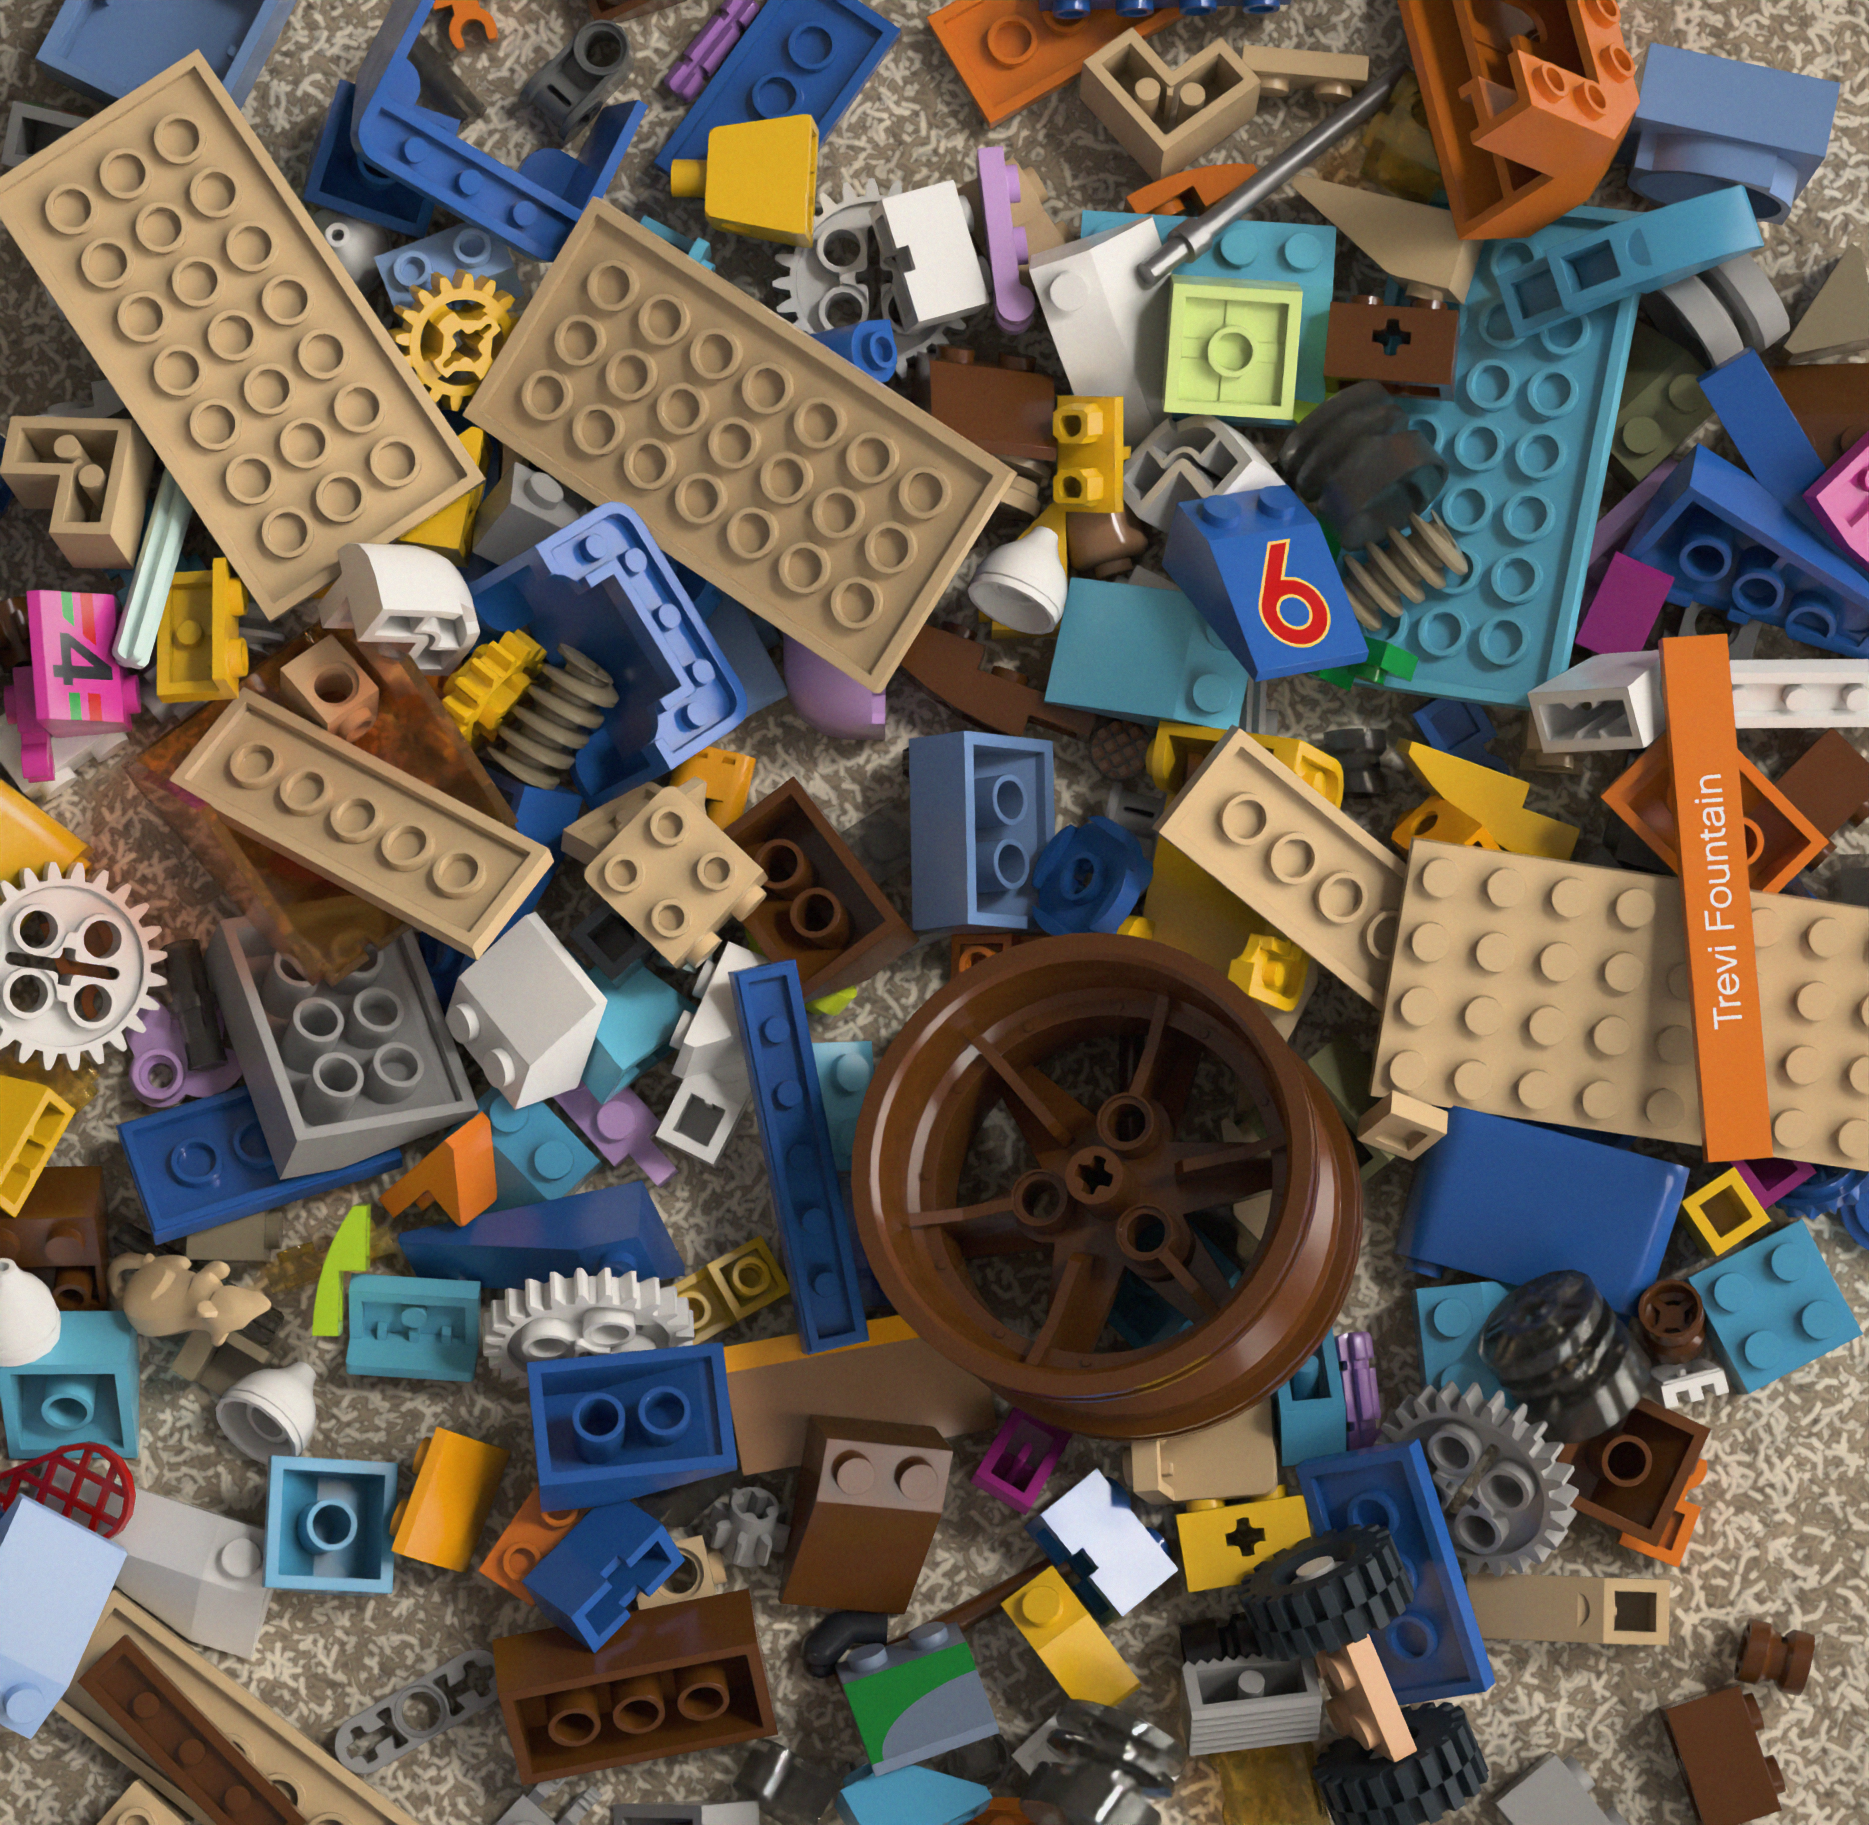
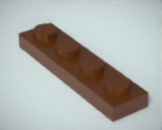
(185, 1740)

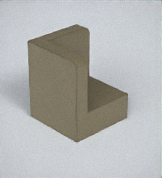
(222, 1365)

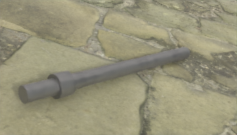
(1195, 236)

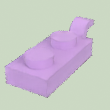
(619, 1129)

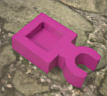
(20, 709)

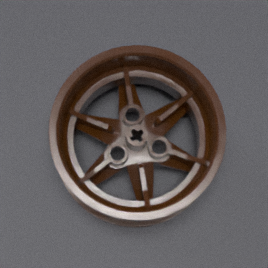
(983, 1044)

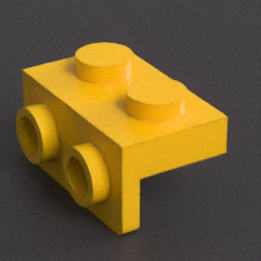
(200, 636)

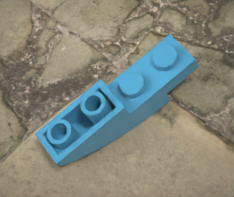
(1629, 259)

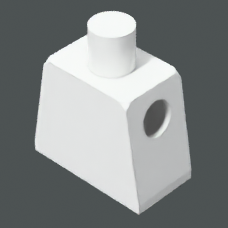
(1624, 702)

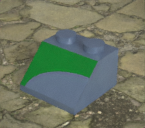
(916, 1697)

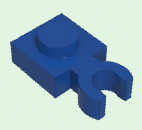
(1457, 730)

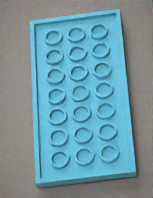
(1522, 483)

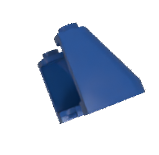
(622, 606)
(1537, 1202)

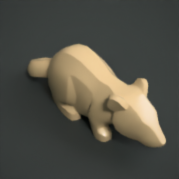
(171, 1300)

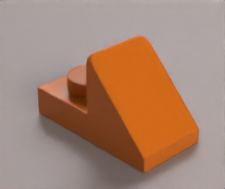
(454, 1174)

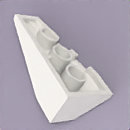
(1109, 320)
(185, 1564)

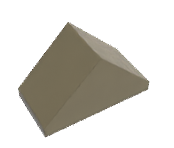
(1836, 316)

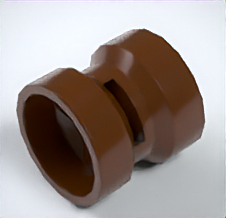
(1673, 1307)
(1770, 1656)

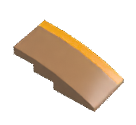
(881, 1379)

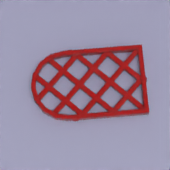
(55, 1457)

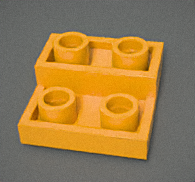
(448, 1500)

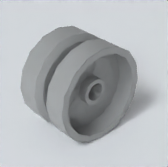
(1719, 311)

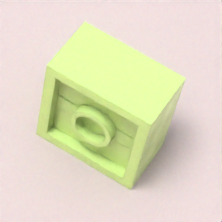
(1231, 347)

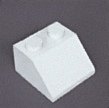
(527, 1014)

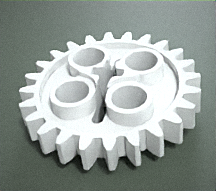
(819, 284)
(70, 909)
(583, 1319)

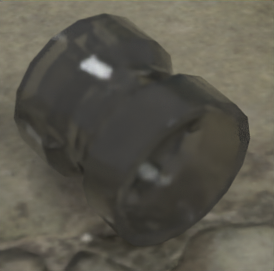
(1360, 758)
(981, 1763)

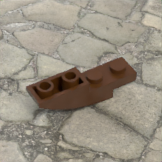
(948, 671)

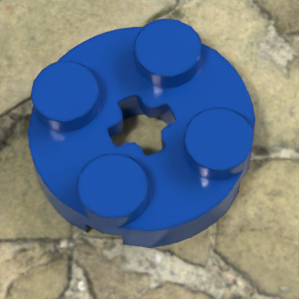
(1118, 878)

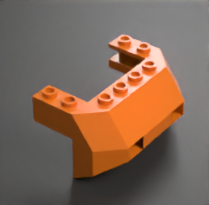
(1520, 105)

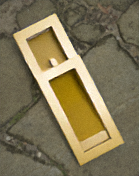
(1491, 800)

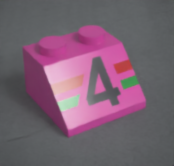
(73, 666)

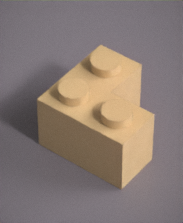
(1166, 114)
(92, 478)

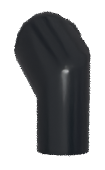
(836, 1635)

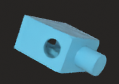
(632, 1030)

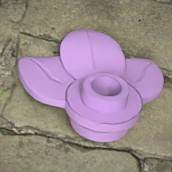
(164, 1046)

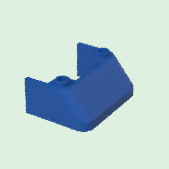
(521, 208)

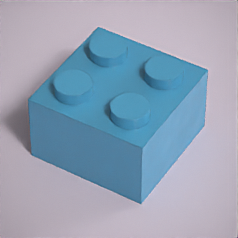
(1772, 1307)

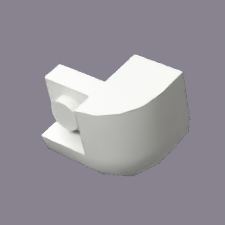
(1191, 463)
(406, 601)

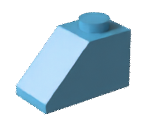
(1312, 1408)
(909, 1798)

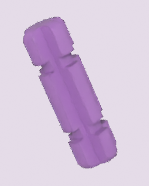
(710, 48)
(1359, 1389)

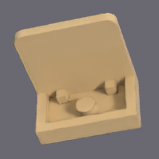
(677, 878)
(1212, 1464)

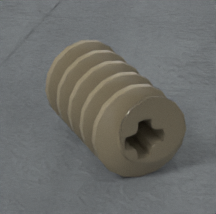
(1401, 569)
(556, 720)

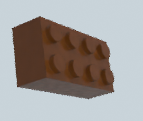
(655, 1690)

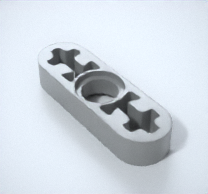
(371, 1721)

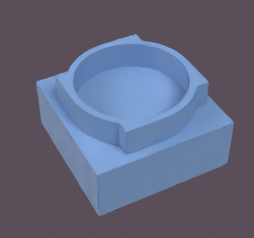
(120, 44)
(1725, 125)

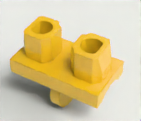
(1089, 454)

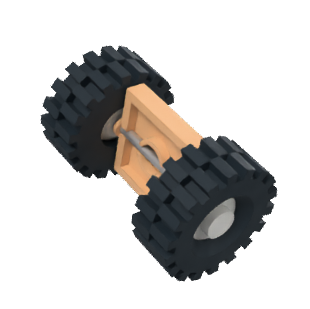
(1320, 1606)

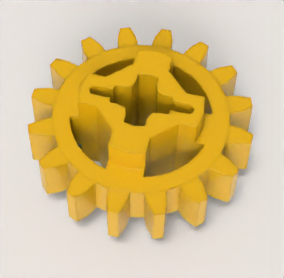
(477, 324)
(491, 685)

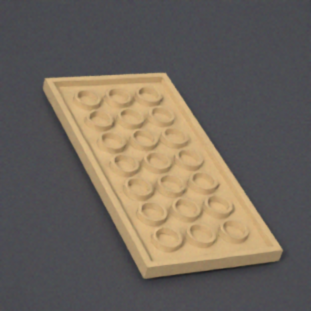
(233, 334)
(739, 444)
(1570, 1003)

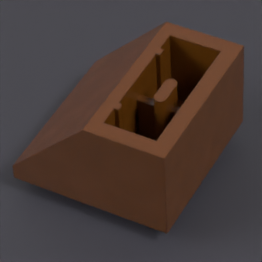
(63, 1236)

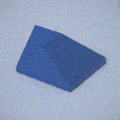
(353, 188)

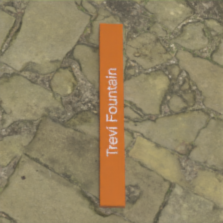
(1715, 898)

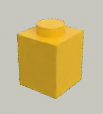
(1721, 1213)

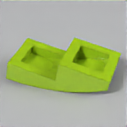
(347, 1253)

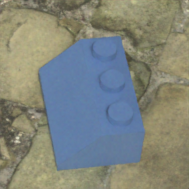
(978, 830)

